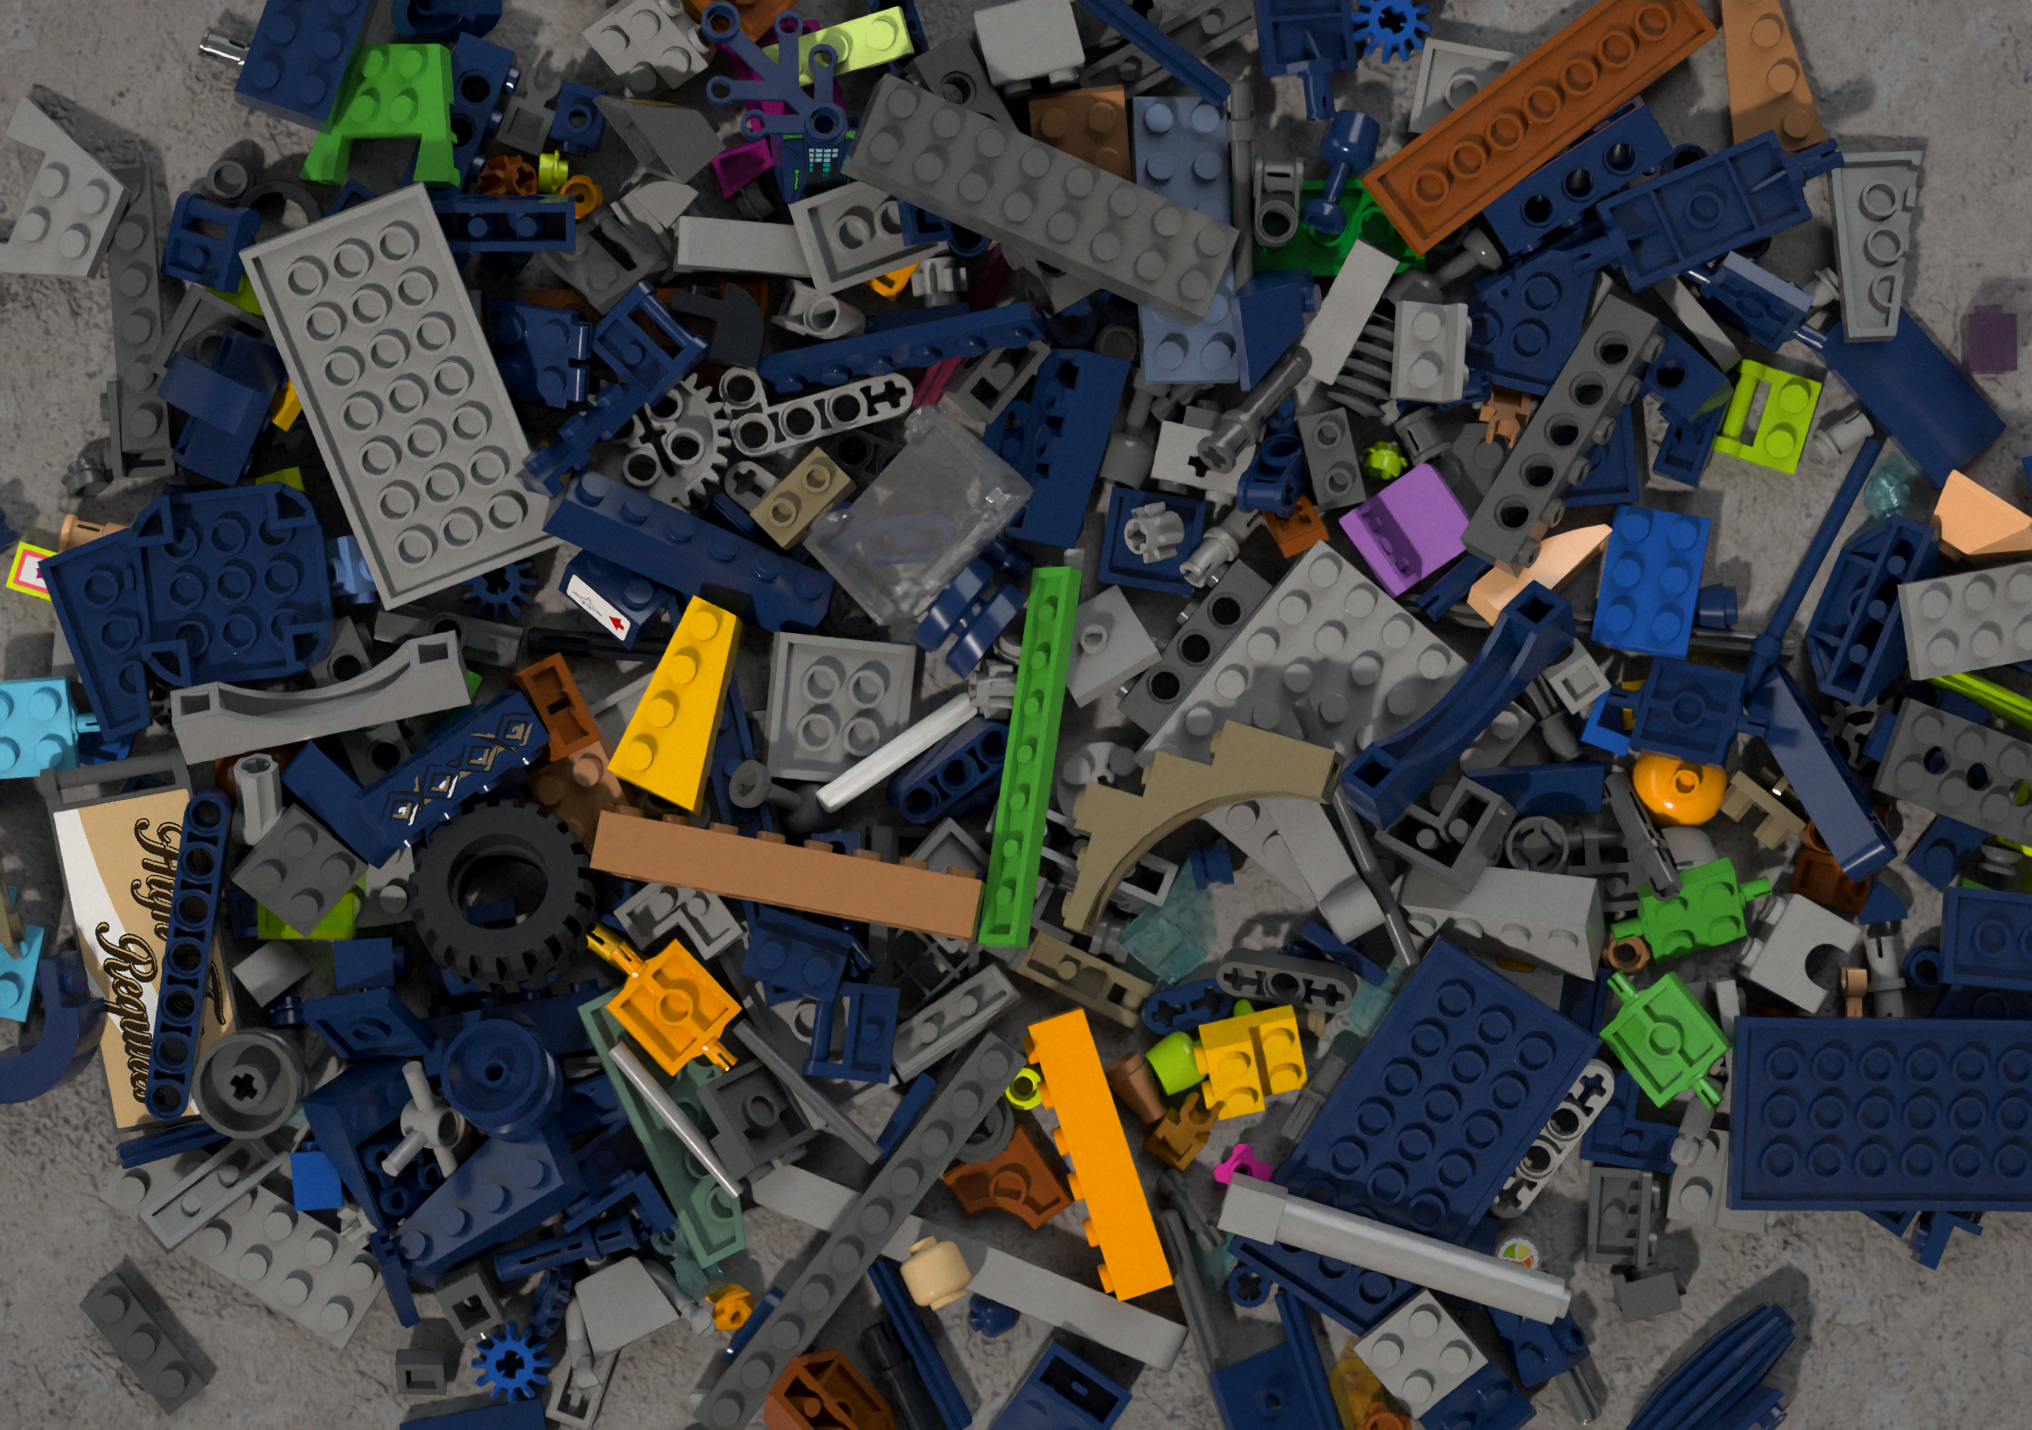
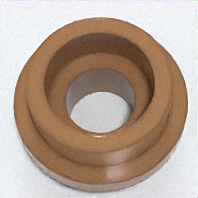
(1635, 964)

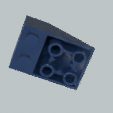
(359, 1127)
(1064, 1394)

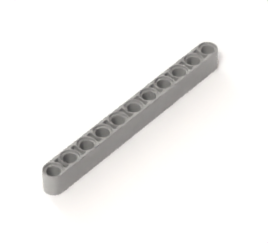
(994, 1270)

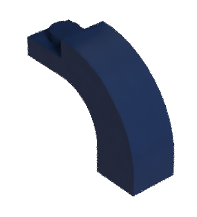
(69, 1035)

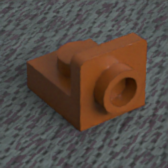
(1823, 881)

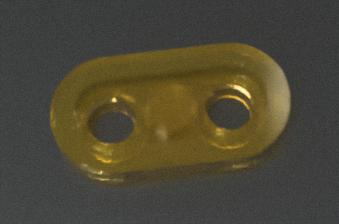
(1354, 1403)

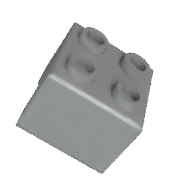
(1029, 46)
(1780, 949)

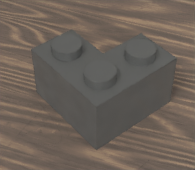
(1456, 842)

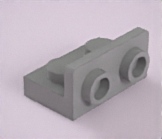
(1430, 352)

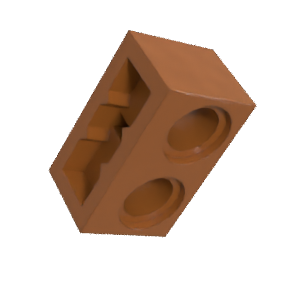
(557, 705)

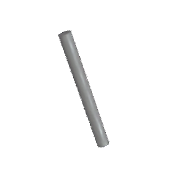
(674, 1117)

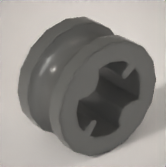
(1999, 861)

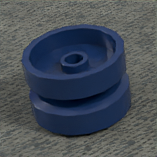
(968, 616)
(501, 1079)

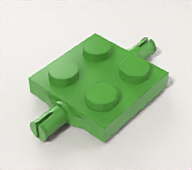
(1698, 918)
(1666, 1039)

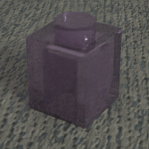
(1988, 341)

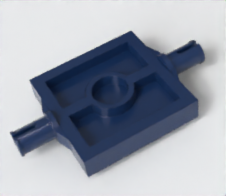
(1756, 302)
(1689, 712)

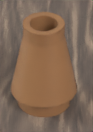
(1135, 1085)

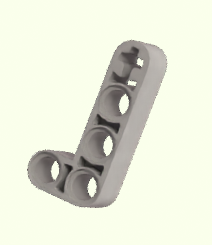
(820, 405)
(1325, 867)

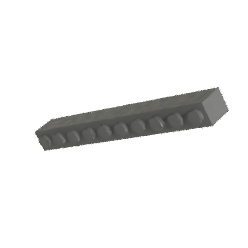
(862, 1234)

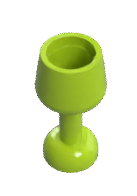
(1175, 1060)

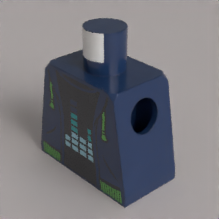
(808, 171)

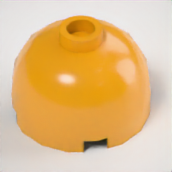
(1678, 791)

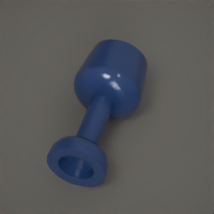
(1349, 147)

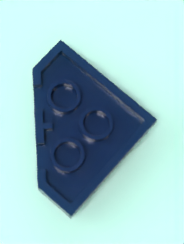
(1528, 323)

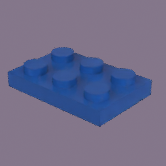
(1651, 582)

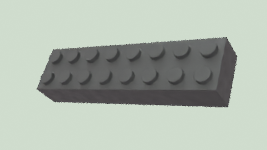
(1039, 201)

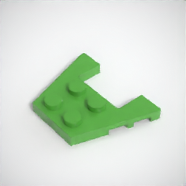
(393, 95)

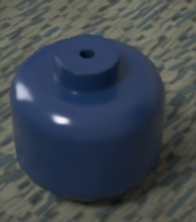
(991, 1316)

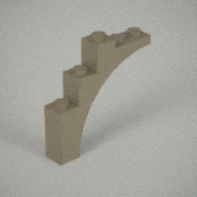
(1125, 826)

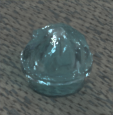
(1886, 495)

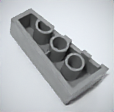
(1511, 915)

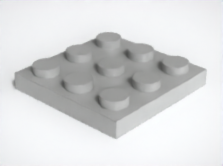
(834, 704)

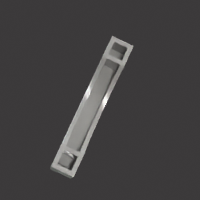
(230, 720)

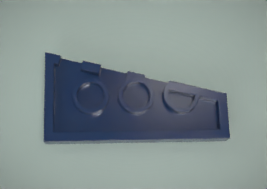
(101, 622)

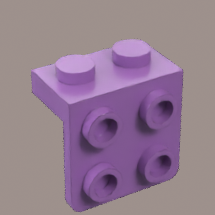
(1407, 529)

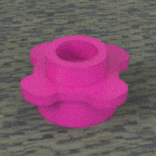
(1242, 1158)

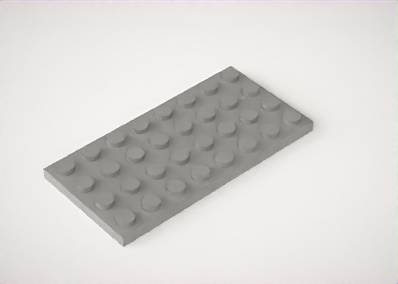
(401, 393)

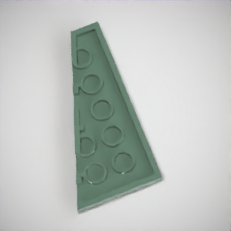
(700, 1204)

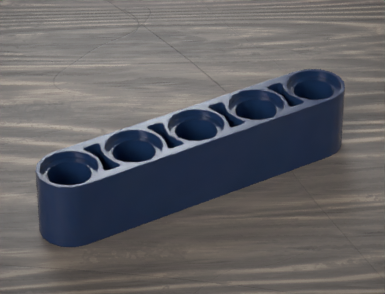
(1820, 776)

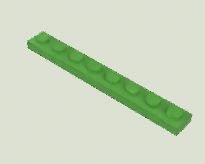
(1030, 757)

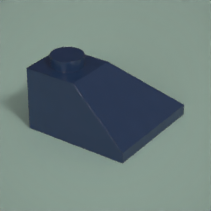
(1270, 317)

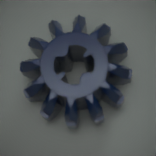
(517, 581)

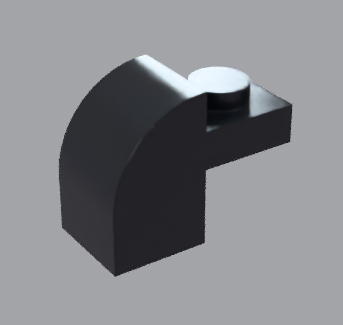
(739, 322)

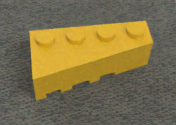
(679, 716)

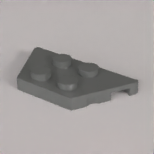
(1470, 465)

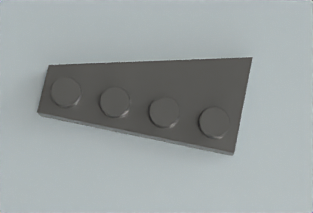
(1870, 227)

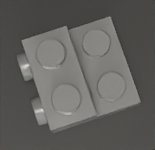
(650, 44)
(1700, 1191)

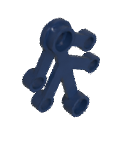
(778, 83)

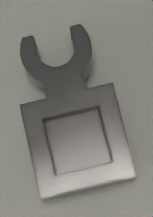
(528, 121)
(1208, 415)

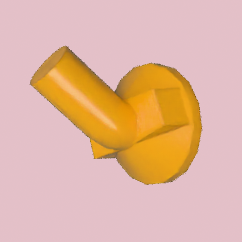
(731, 1307)

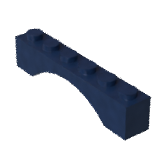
(1400, 767)

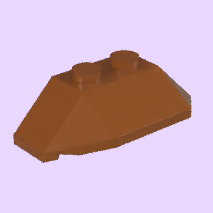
(825, 1394)

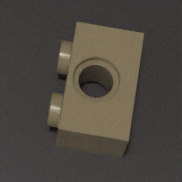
(801, 498)

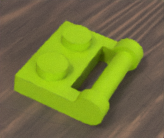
(1782, 419)

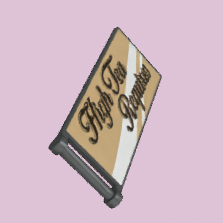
(118, 889)

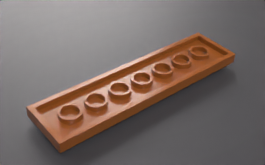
(1532, 114)

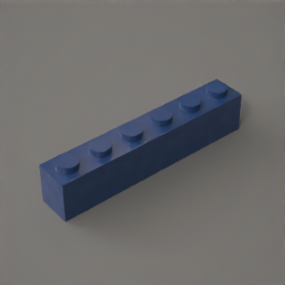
(687, 553)

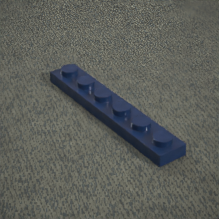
(902, 347)

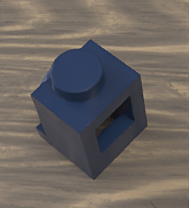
(578, 140)

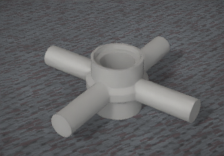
(426, 1123)

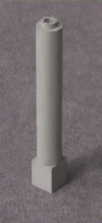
(1270, 1214)

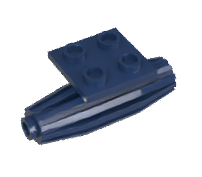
(1723, 1380)

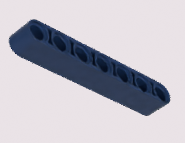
(184, 977)

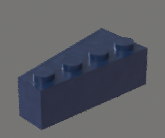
(1065, 443)
(489, 1203)

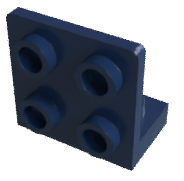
(649, 1204)

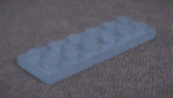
(1184, 156)

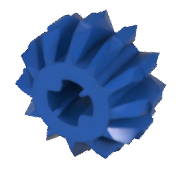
(1384, 37)
(524, 1373)

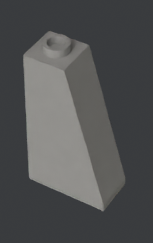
(738, 249)

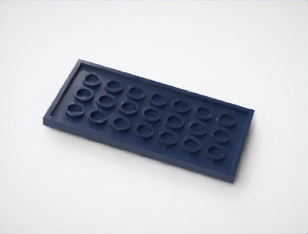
(1880, 1114)
(1425, 1125)

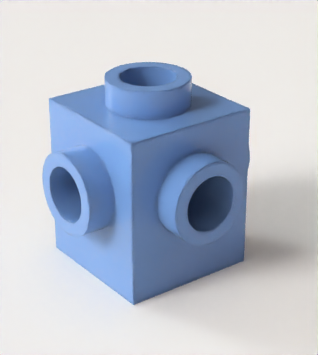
(350, 571)

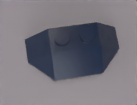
(1858, 622)

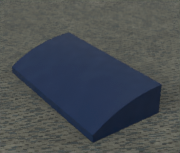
(1914, 397)

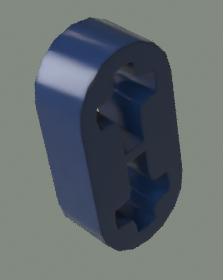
(1190, 1018)
(751, 1326)

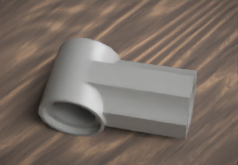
(257, 798)

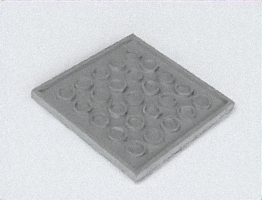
(1367, 677)

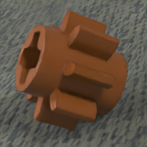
(508, 177)

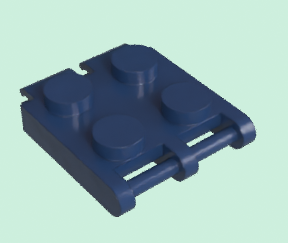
(539, 351)

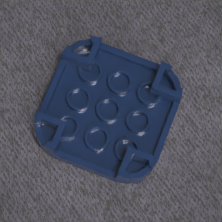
(232, 584)

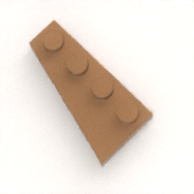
(1766, 76)

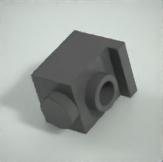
(1648, 1291)
(469, 1321)

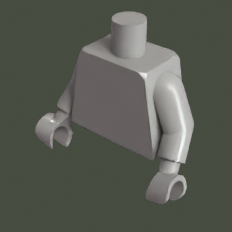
(622, 1306)

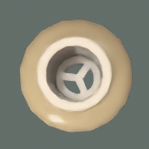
(935, 1273)

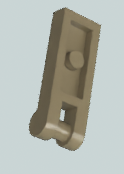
(1083, 977)

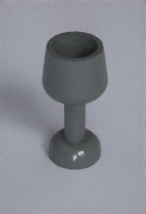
(1419, 286)
(1126, 456)
(798, 805)

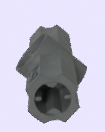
(479, 639)

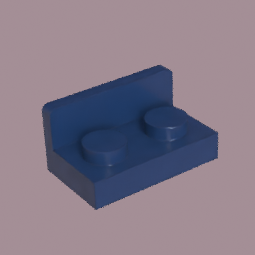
(1481, 1403)

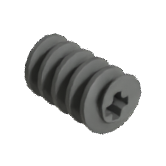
(1368, 374)

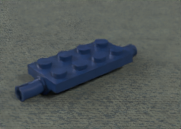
(1307, 42)
(1704, 210)

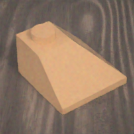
(1979, 524)

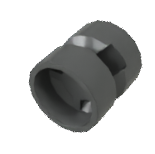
(1535, 845)

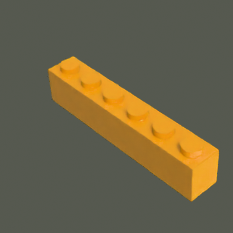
(1099, 1154)

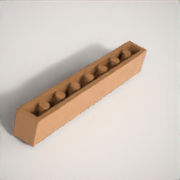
(788, 875)

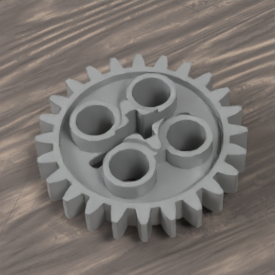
(691, 422)

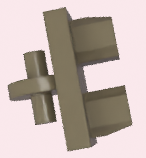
(1779, 820)

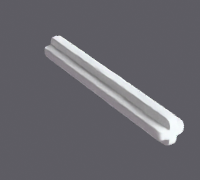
(896, 753)

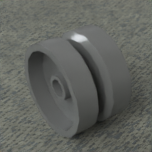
(222, 1088)

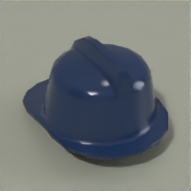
(445, 18)

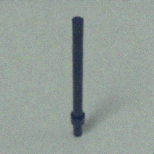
(1767, 646)

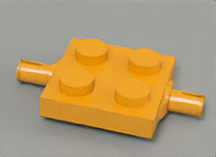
(673, 1007)

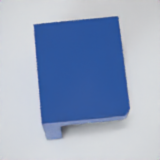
(1604, 727)

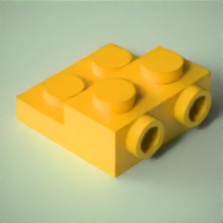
(1250, 1060)

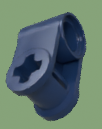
(1274, 476)

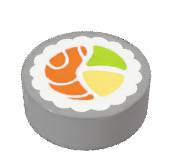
(1519, 1250)

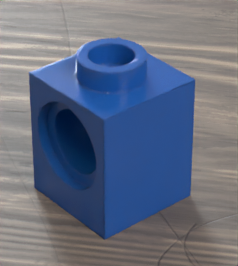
(316, 1180)

